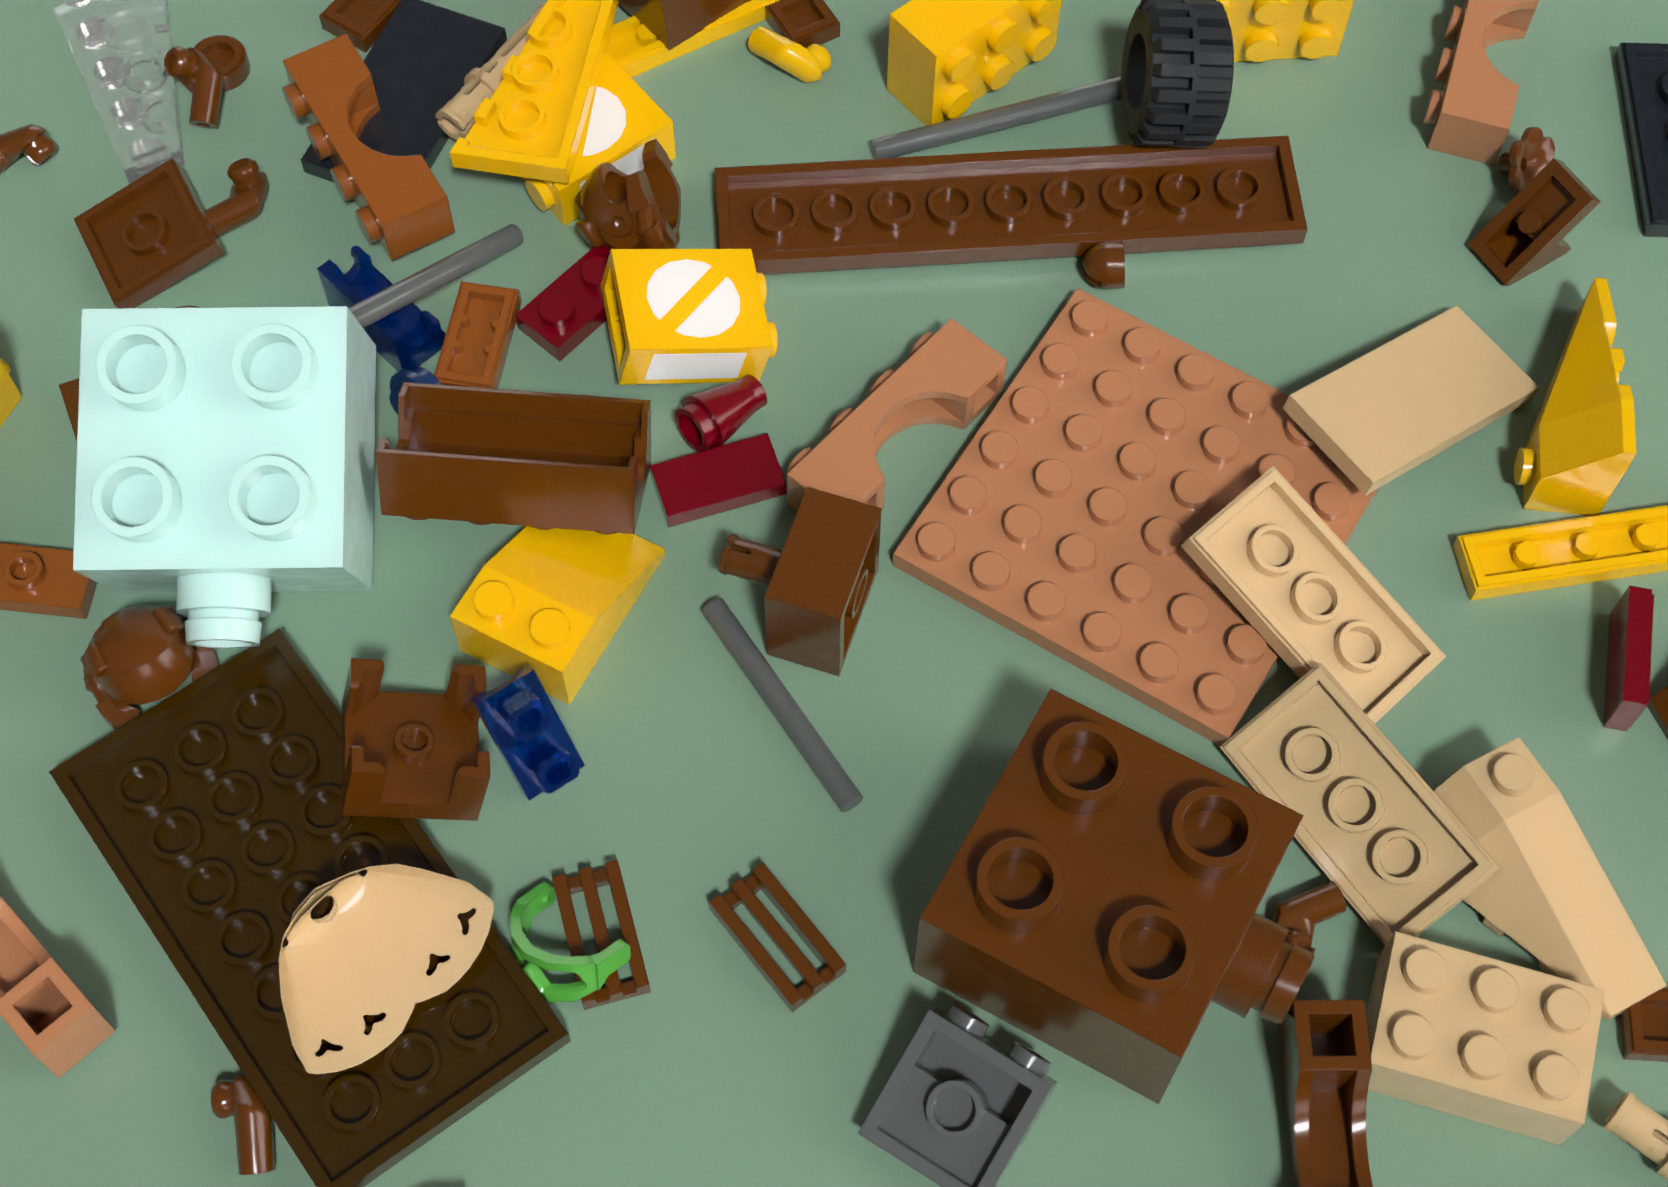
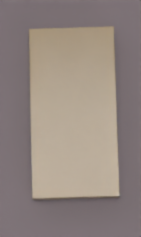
(1410, 399)
(1312, 595)
(1363, 807)

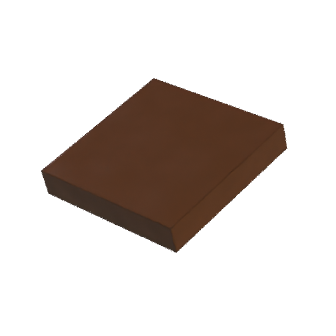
(148, 235)

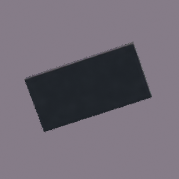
(415, 72)
(1644, 96)

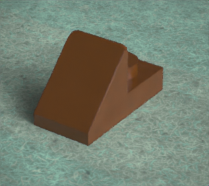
(1533, 224)

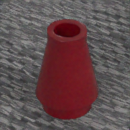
(717, 413)

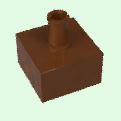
(816, 580)

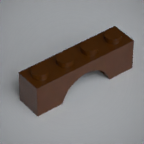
(1326, 1091)

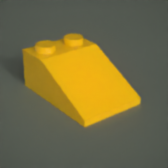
(553, 603)

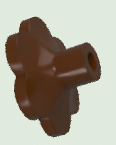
(1526, 158)

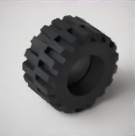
(1177, 73)

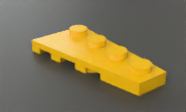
(544, 97)

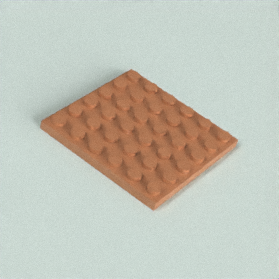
(1088, 487)

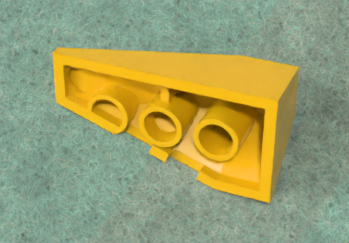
(1585, 421)

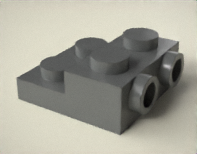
(959, 1101)

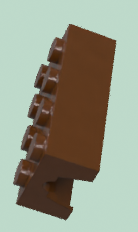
(517, 458)

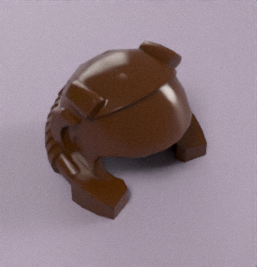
(633, 208)
(140, 660)

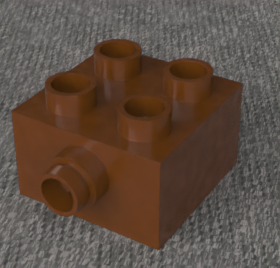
(1113, 899)

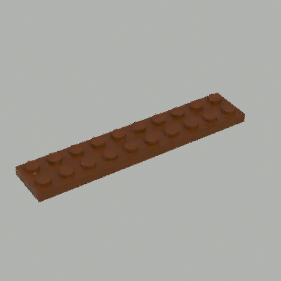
(1010, 205)

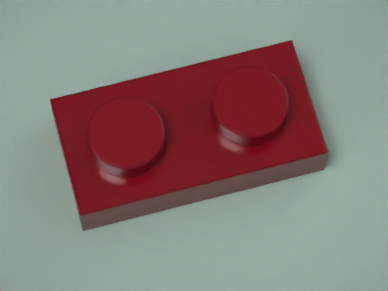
(568, 307)

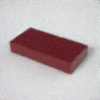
(718, 480)
(1629, 658)

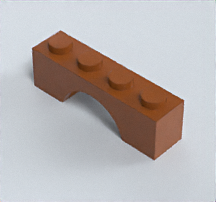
(395, 194)

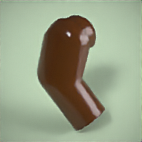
(201, 79)
(26, 140)
(244, 199)
(1308, 909)
(251, 1122)

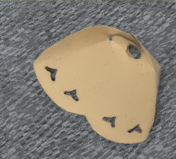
(374, 958)

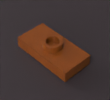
(478, 336)
(43, 582)

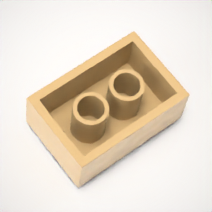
(1482, 1038)

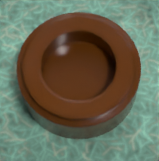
(228, 57)

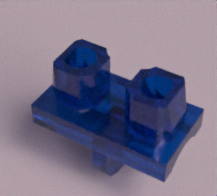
(529, 734)

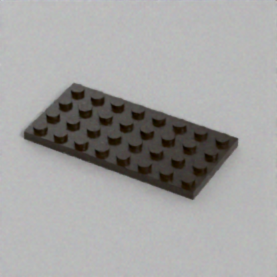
(218, 830)

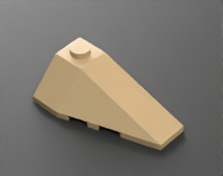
(1549, 882)

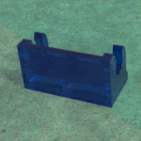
(402, 338)

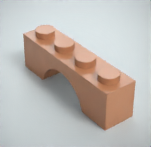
(1476, 99)
(943, 382)
(43, 1001)

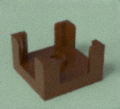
(412, 749)

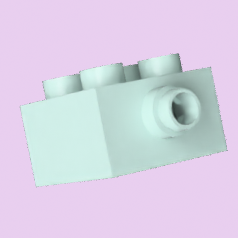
(225, 459)

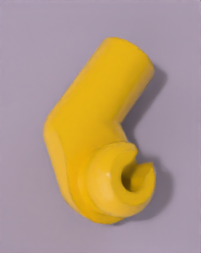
(790, 56)

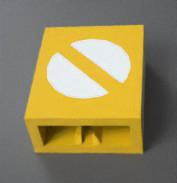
(614, 132)
(686, 315)

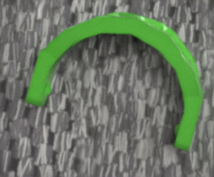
(591, 969)

